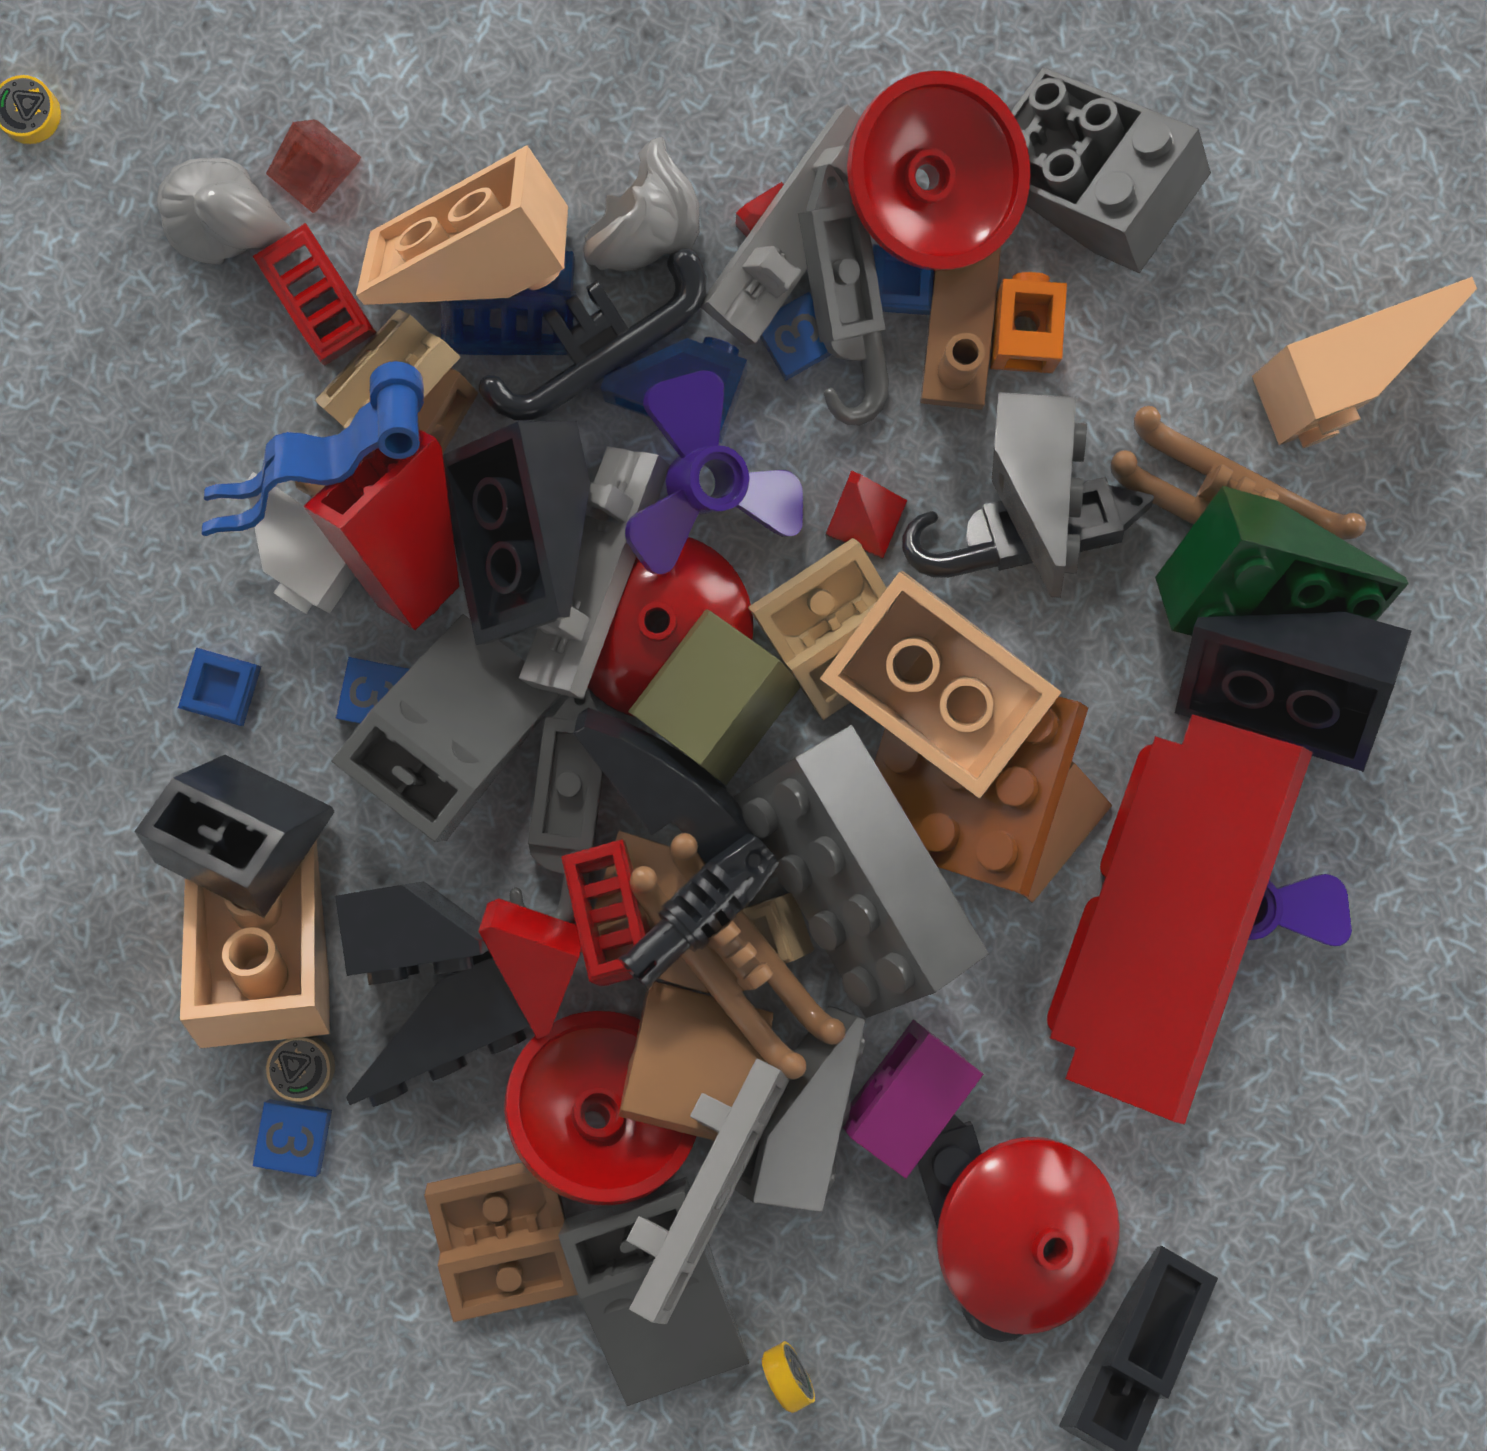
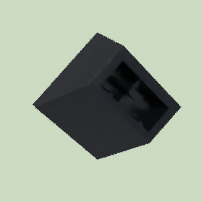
(233, 831)
(406, 926)

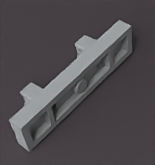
(773, 252)
(569, 648)
(682, 1246)

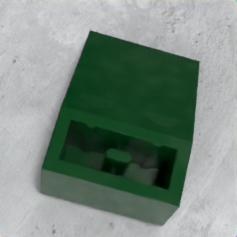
(1268, 560)

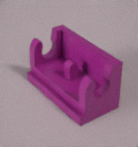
(910, 1098)

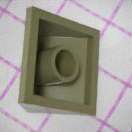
(716, 696)

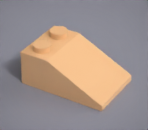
(472, 240)
(1326, 378)
(940, 684)
(253, 973)

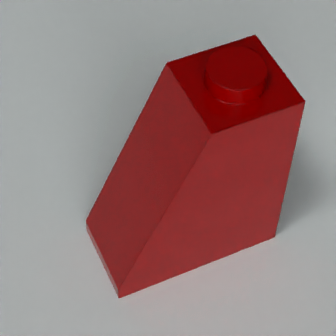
(394, 530)

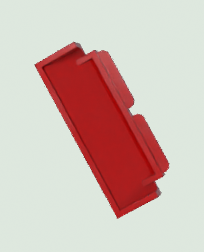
(1174, 912)

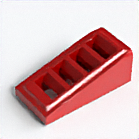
(342, 338)
(592, 944)

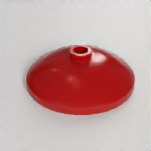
(972, 161)
(632, 652)
(545, 1106)
(1004, 1216)

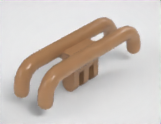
(1219, 472)
(740, 961)

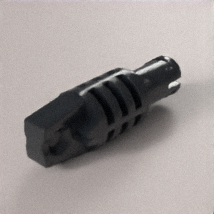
(701, 908)

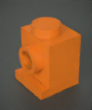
(1042, 301)

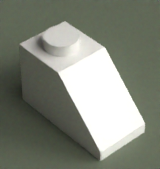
(299, 555)

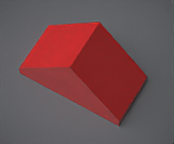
(533, 956)

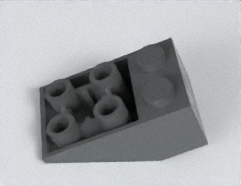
(1107, 167)
(445, 731)
(608, 1274)

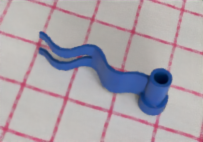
(383, 423)

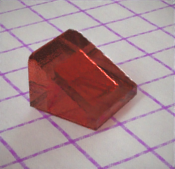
(312, 163)

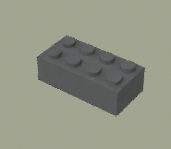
(861, 875)

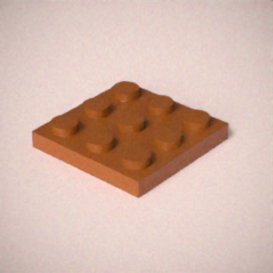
(1007, 828)

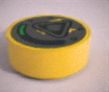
(28, 109)
(787, 1377)

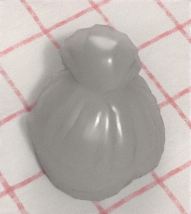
(216, 211)
(649, 219)

